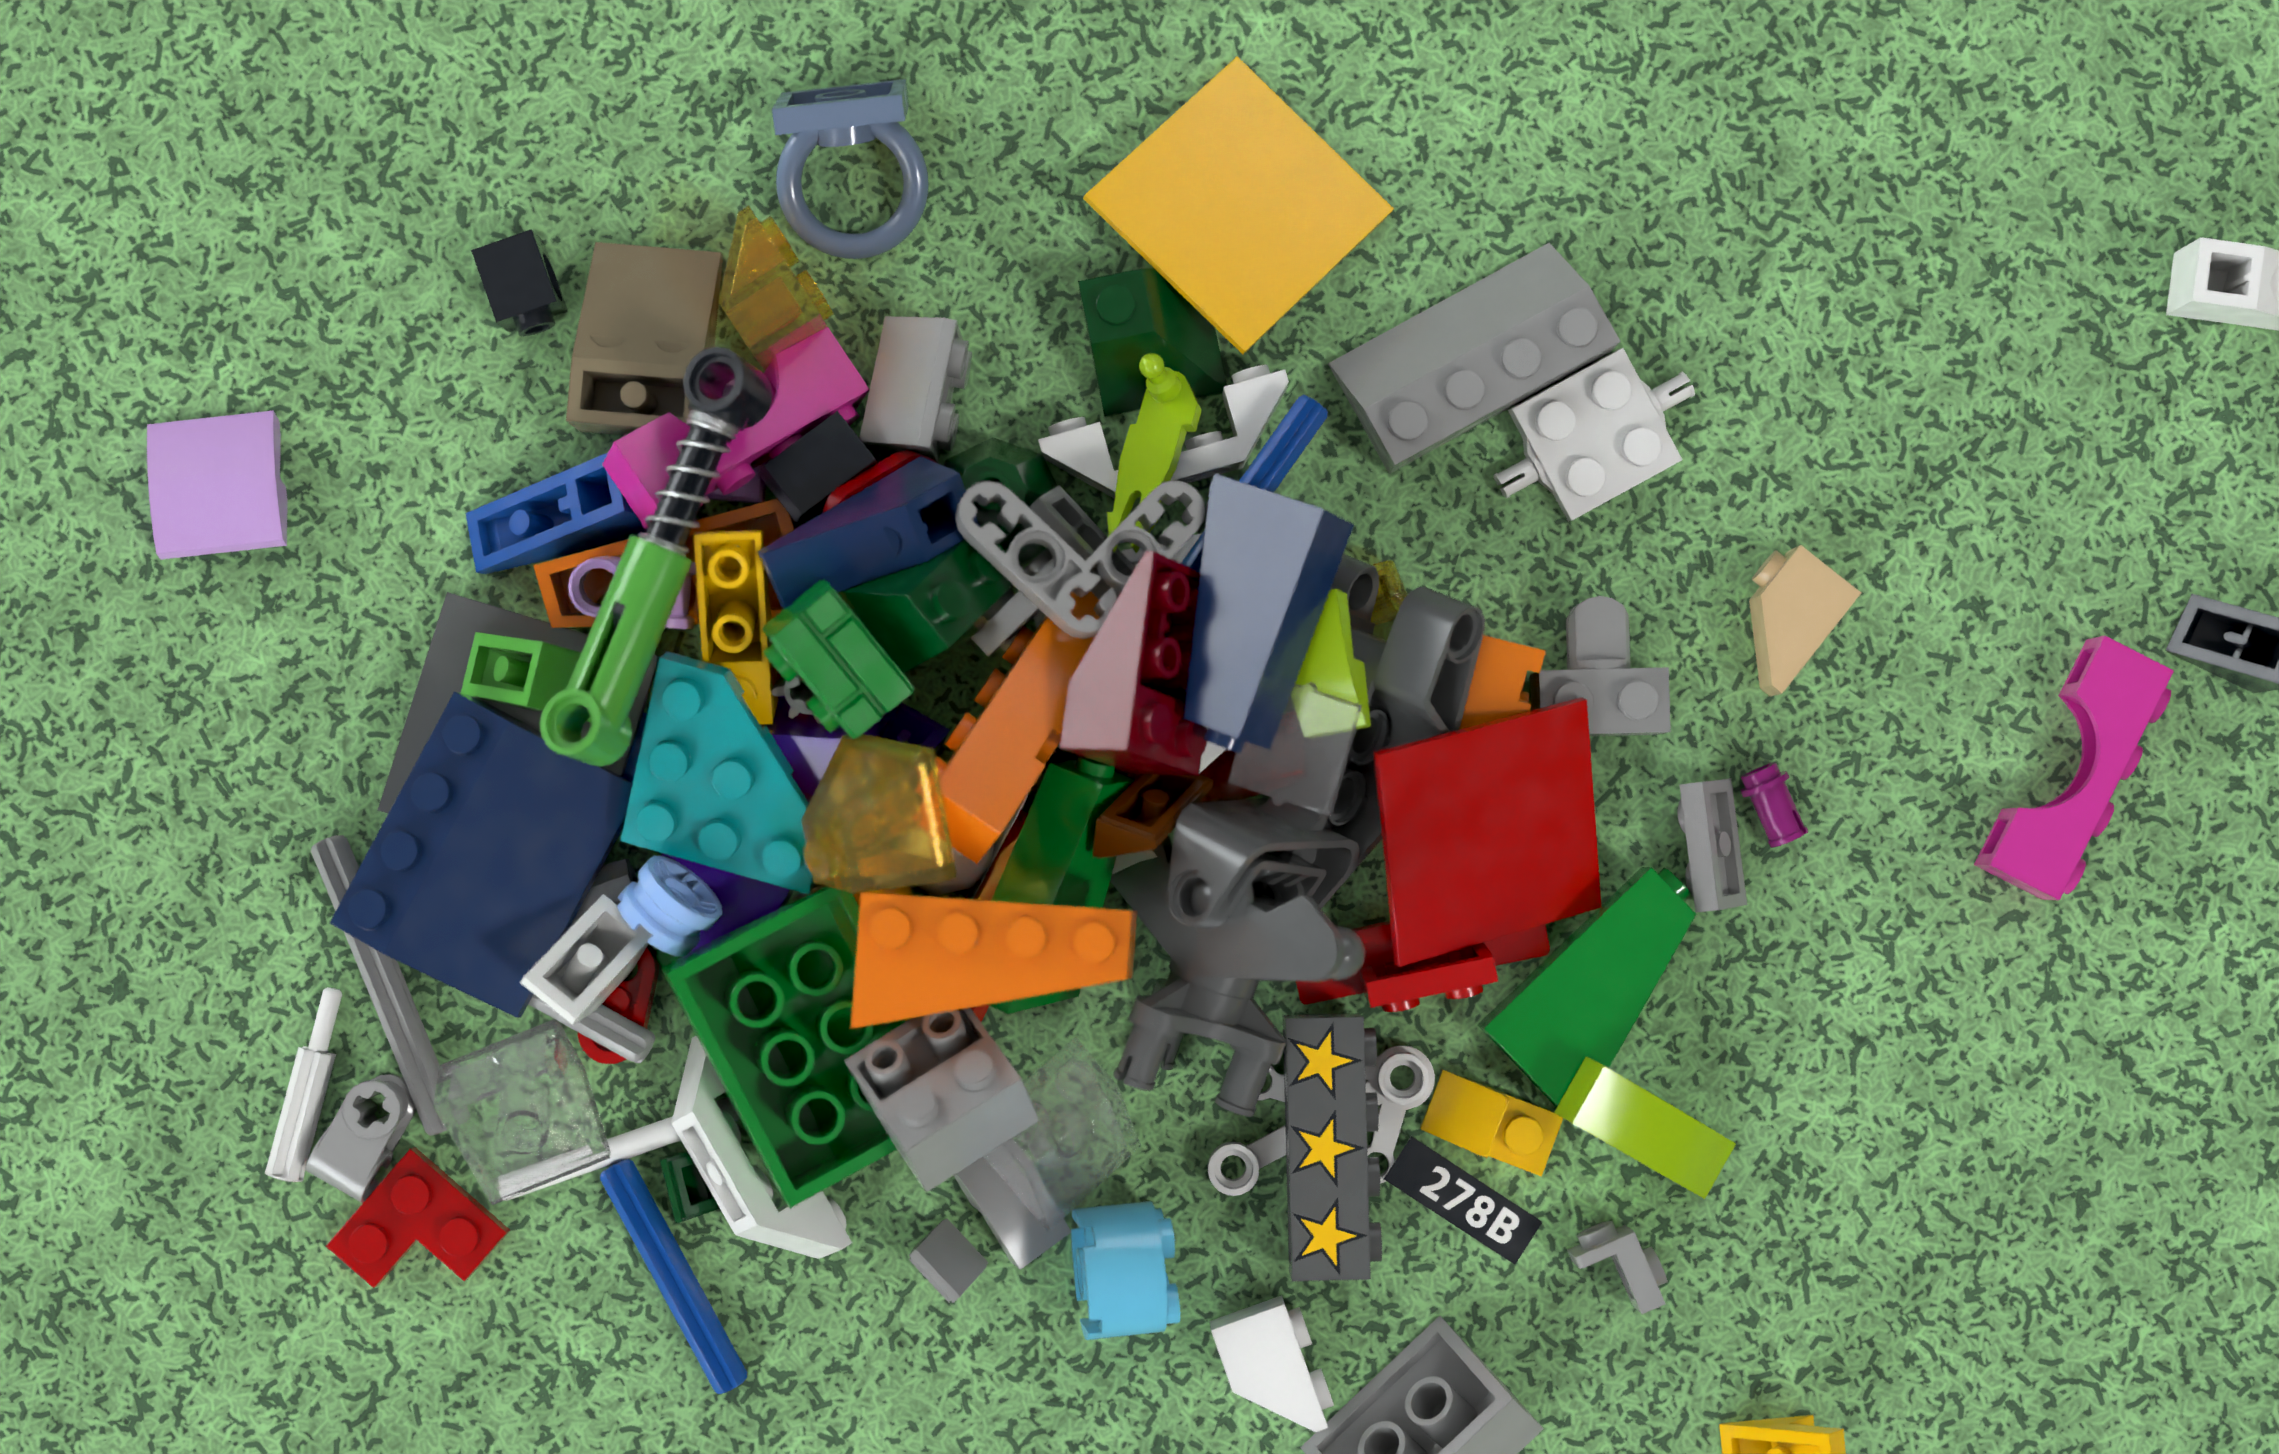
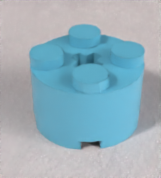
(1122, 1269)

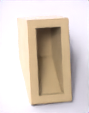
(1794, 613)

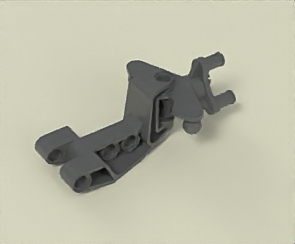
(1250, 877)

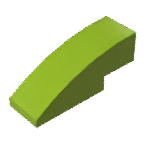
(1645, 1127)

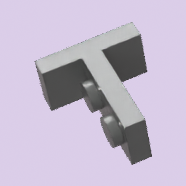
(1076, 528)

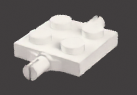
(1595, 434)

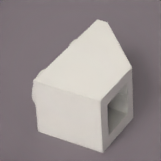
(1266, 1362)

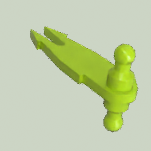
(1155, 440)

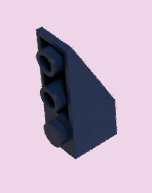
(870, 534)

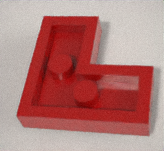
(412, 1206)

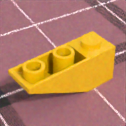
(734, 611)

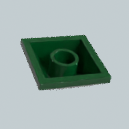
(1142, 315)

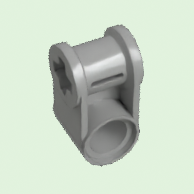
(359, 1141)

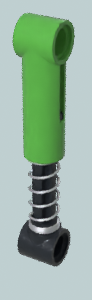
(653, 567)

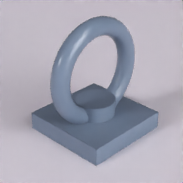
(848, 118)

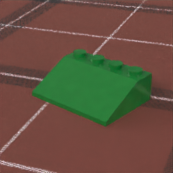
(777, 1030)

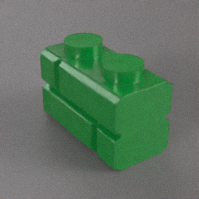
(837, 661)

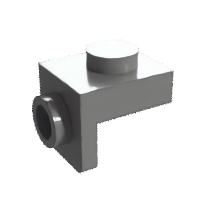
(1637, 1268)

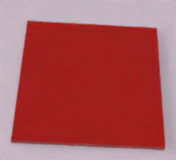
(1488, 830)

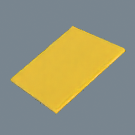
(1238, 204)

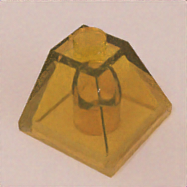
(878, 818)

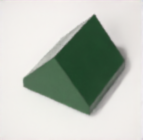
(686, 1187)

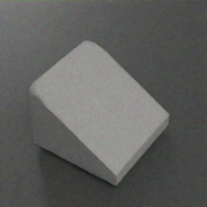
(948, 1260)

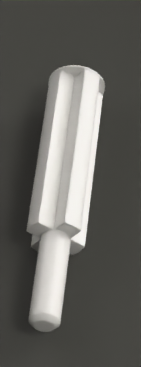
(305, 1096)

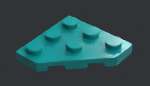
(715, 780)

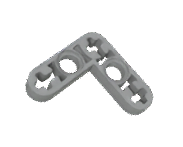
(1070, 570)

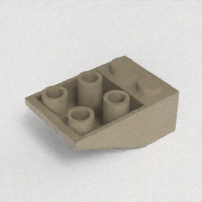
(637, 334)

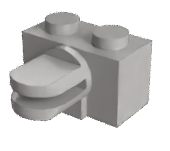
(1600, 670)

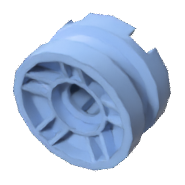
(669, 905)

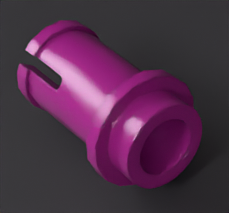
(1773, 804)

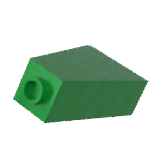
(1055, 850)
(1593, 983)

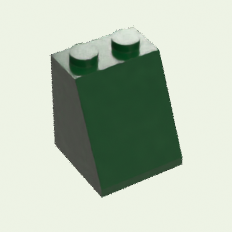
(928, 604)

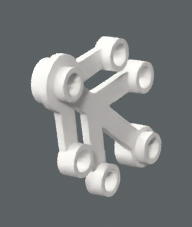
(1391, 1114)

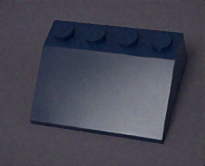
(484, 854)

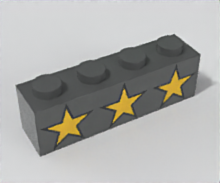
(1328, 1147)

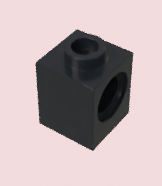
(520, 283)

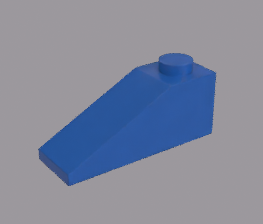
(552, 519)

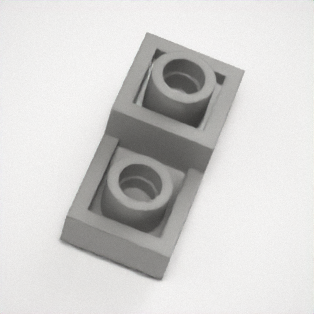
(1006, 1215)

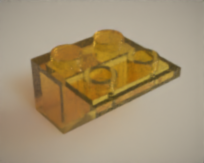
(763, 294)

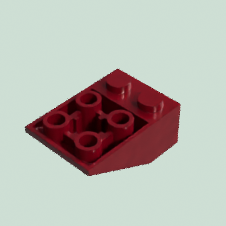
(1134, 678)

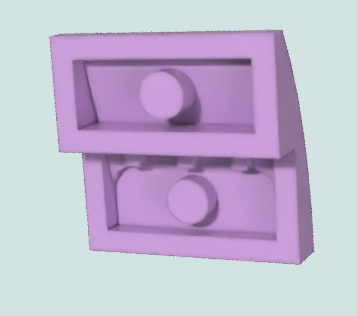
(216, 485)

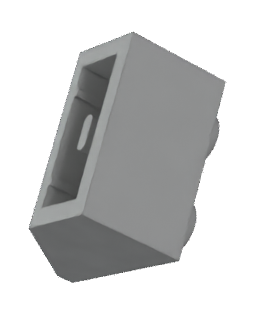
(914, 386)
(942, 1092)

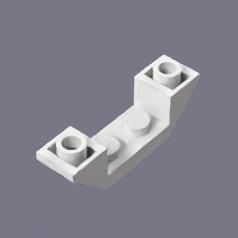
(1249, 406)
(740, 1189)

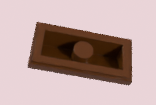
(1146, 813)

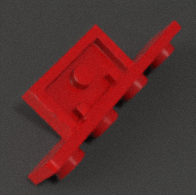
(1455, 973)

